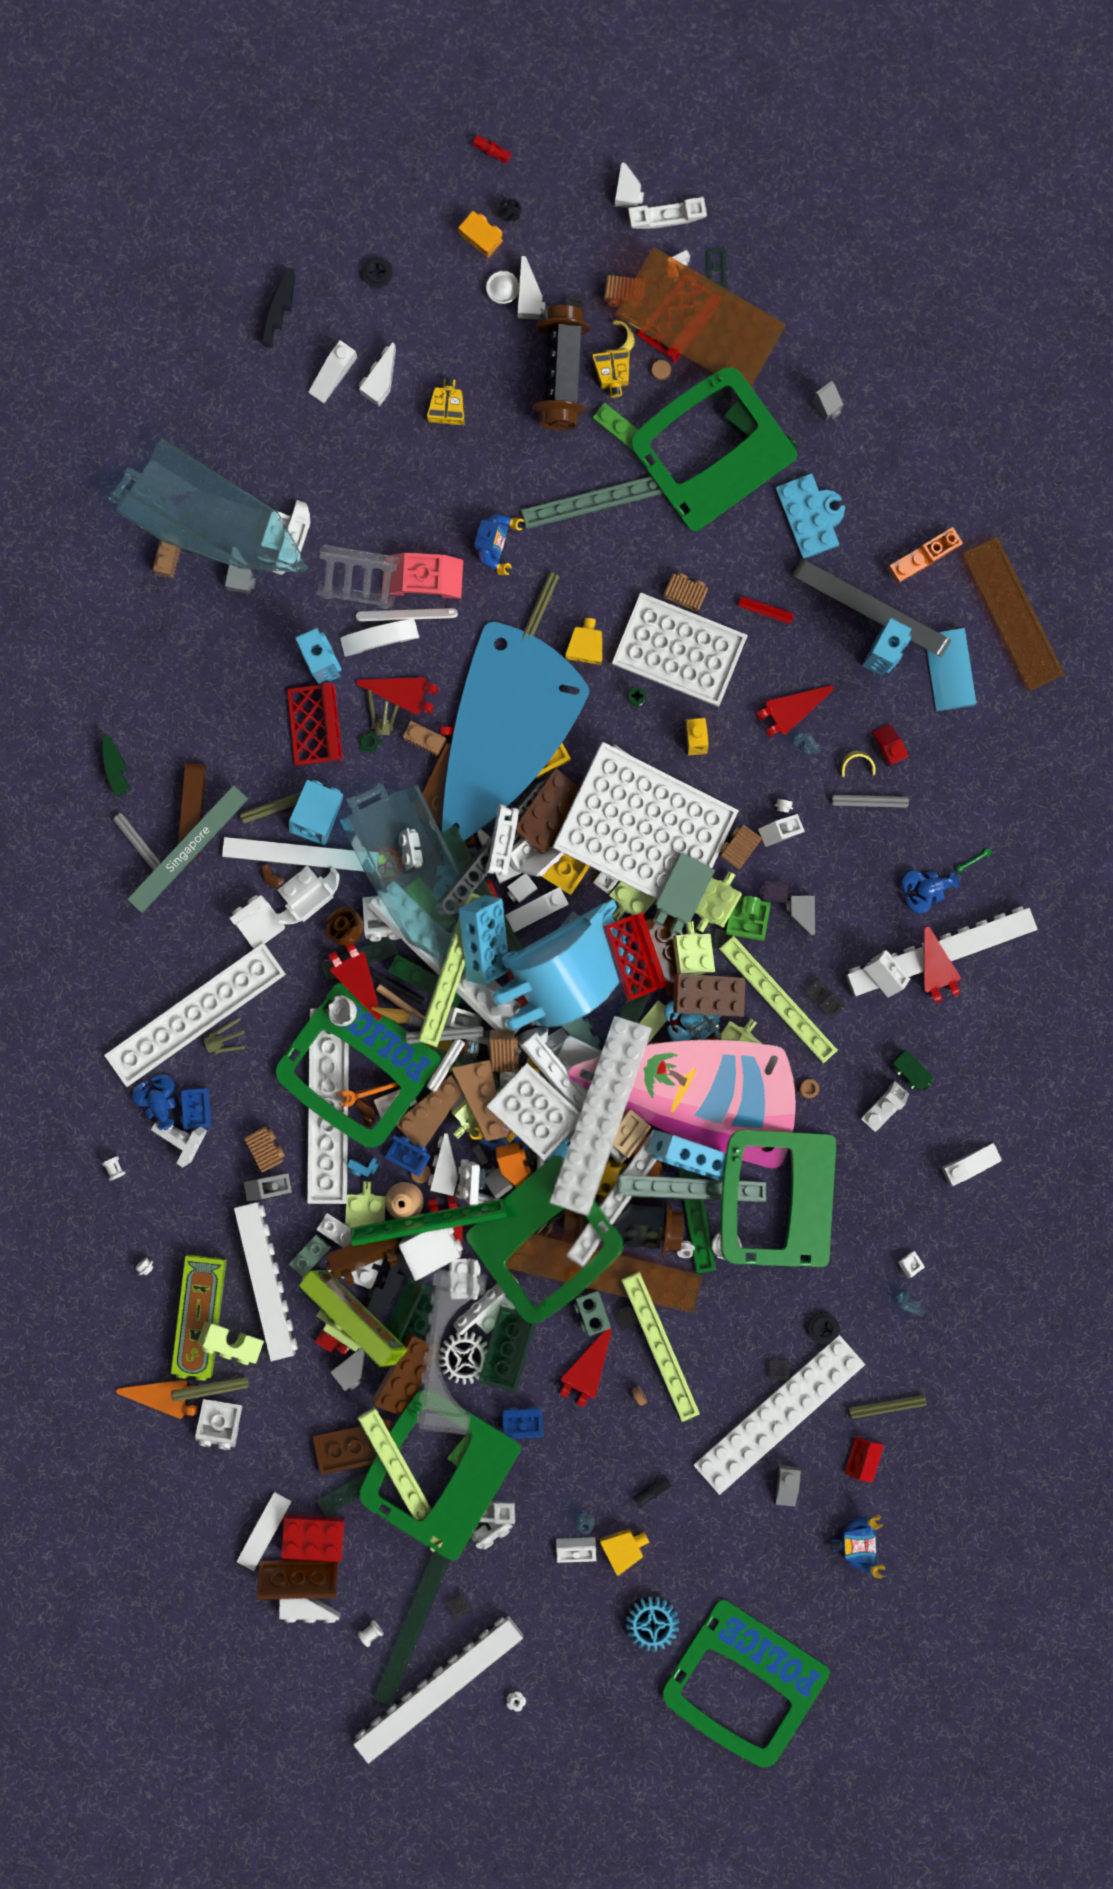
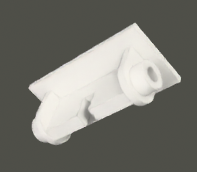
(409, 840)
(335, 1230)
(485, 1537)

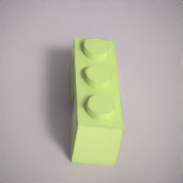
(214, 1339)

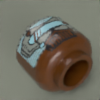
(471, 1049)

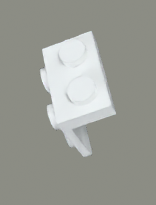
(529, 861)
(257, 921)
(576, 1052)

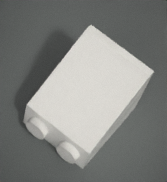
(430, 1251)

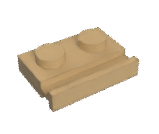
(630, 1133)

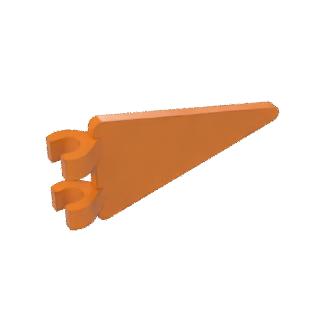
(351, 1097)
(159, 1397)

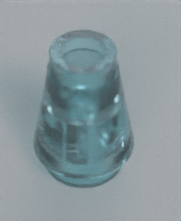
(585, 1519)

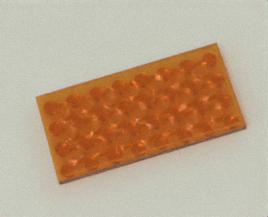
(699, 317)

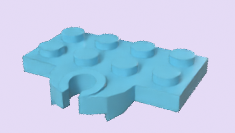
(810, 515)

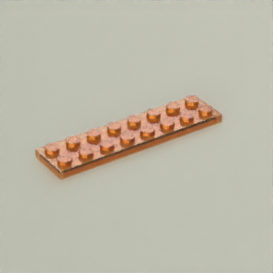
(1013, 614)

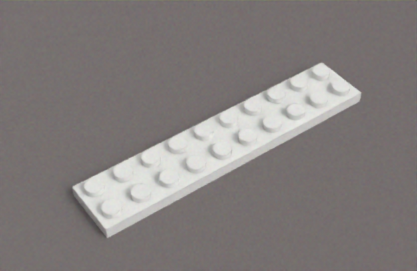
(475, 994)
(195, 1014)
(601, 1116)
(326, 1143)
(779, 1414)

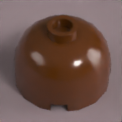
(344, 926)

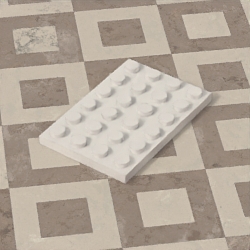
(679, 649)

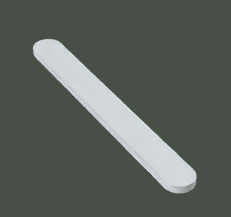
(406, 614)

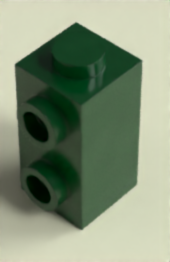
(912, 1071)

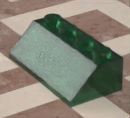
(412, 1311)
(507, 1350)

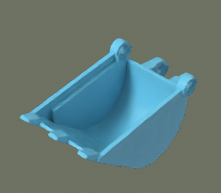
(564, 971)

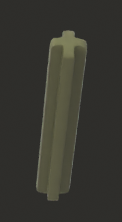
(541, 604)
(270, 808)
(209, 1389)
(887, 1406)

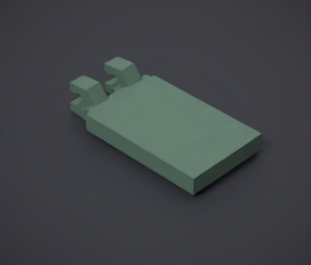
(682, 891)

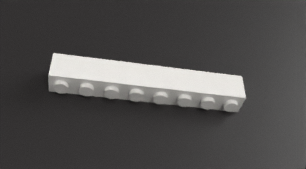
(265, 1281)

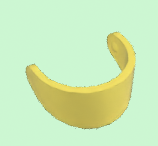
(630, 339)
(855, 754)

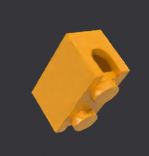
(480, 233)

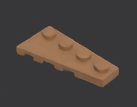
(479, 1090)
(426, 1117)

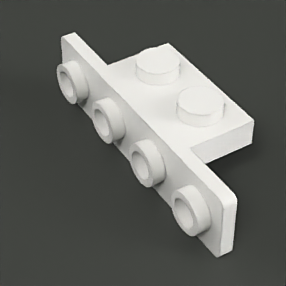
(484, 1311)

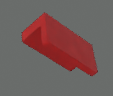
(864, 1459)

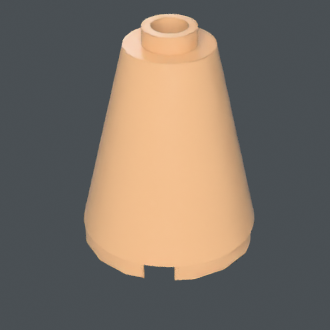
(409, 1194)

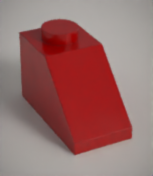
(890, 745)

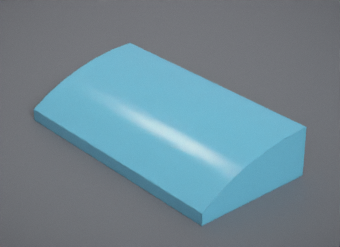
(952, 674)

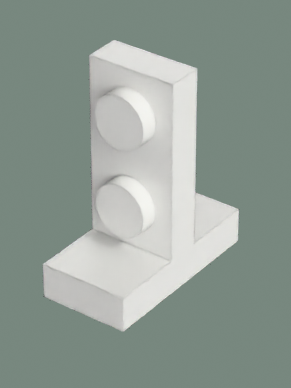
(886, 1106)
(182, 1140)

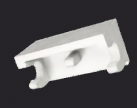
(887, 973)

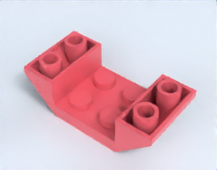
(427, 575)

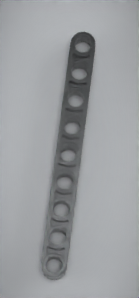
(869, 606)
(475, 867)

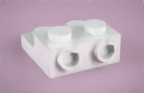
(374, 926)
(218, 1424)

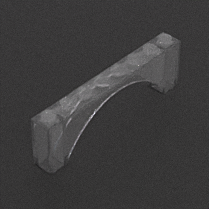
(439, 1408)

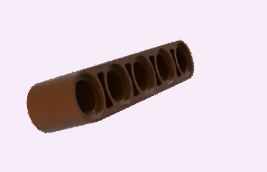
(192, 798)

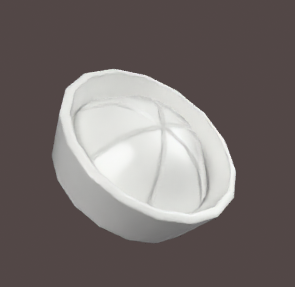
(502, 287)
(541, 1031)

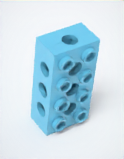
(888, 647)
(319, 656)
(483, 939)
(687, 1155)

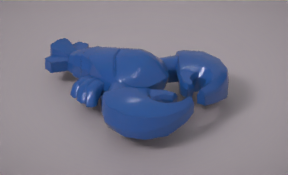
(927, 888)
(156, 1100)

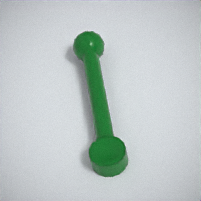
(987, 852)

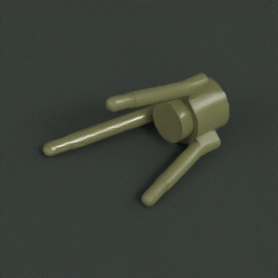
(382, 725)
(215, 1042)

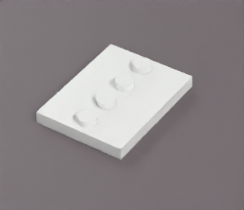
(535, 1111)

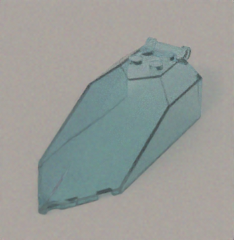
(205, 513)
(411, 893)

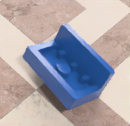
(195, 1108)
(408, 1156)
(523, 1423)

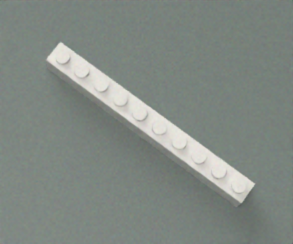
(955, 946)
(438, 1689)

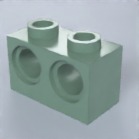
(310, 1255)
(596, 1311)

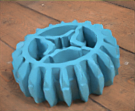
(661, 1623)

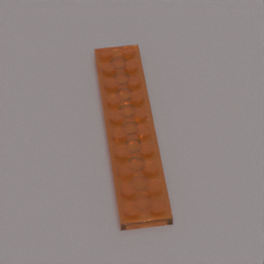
(664, 1284)

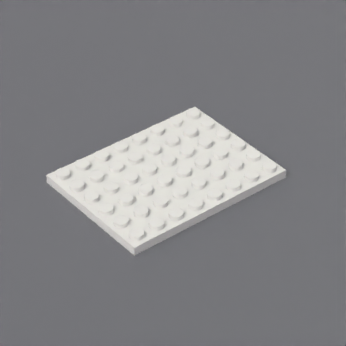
(638, 821)

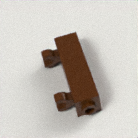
(355, 1257)

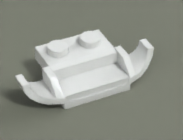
(296, 524)
(306, 895)

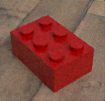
(313, 1537)

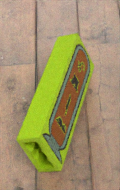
(198, 1303)
(353, 1317)

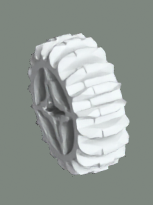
(457, 1351)

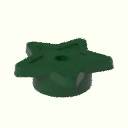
(369, 737)

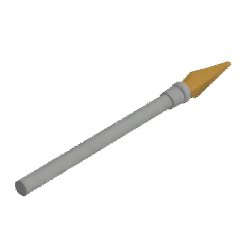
(402, 1016)

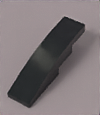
(281, 302)

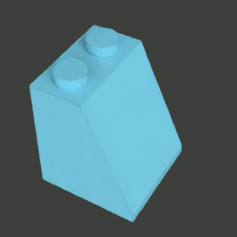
(315, 812)

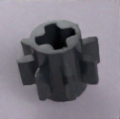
(509, 210)

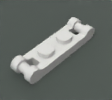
(502, 840)

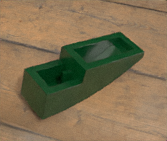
(114, 767)

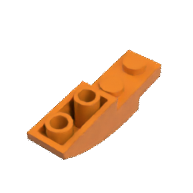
(925, 555)

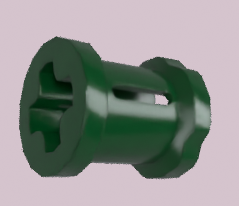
(641, 693)

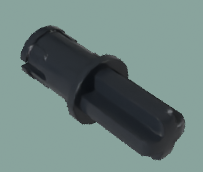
(652, 1492)

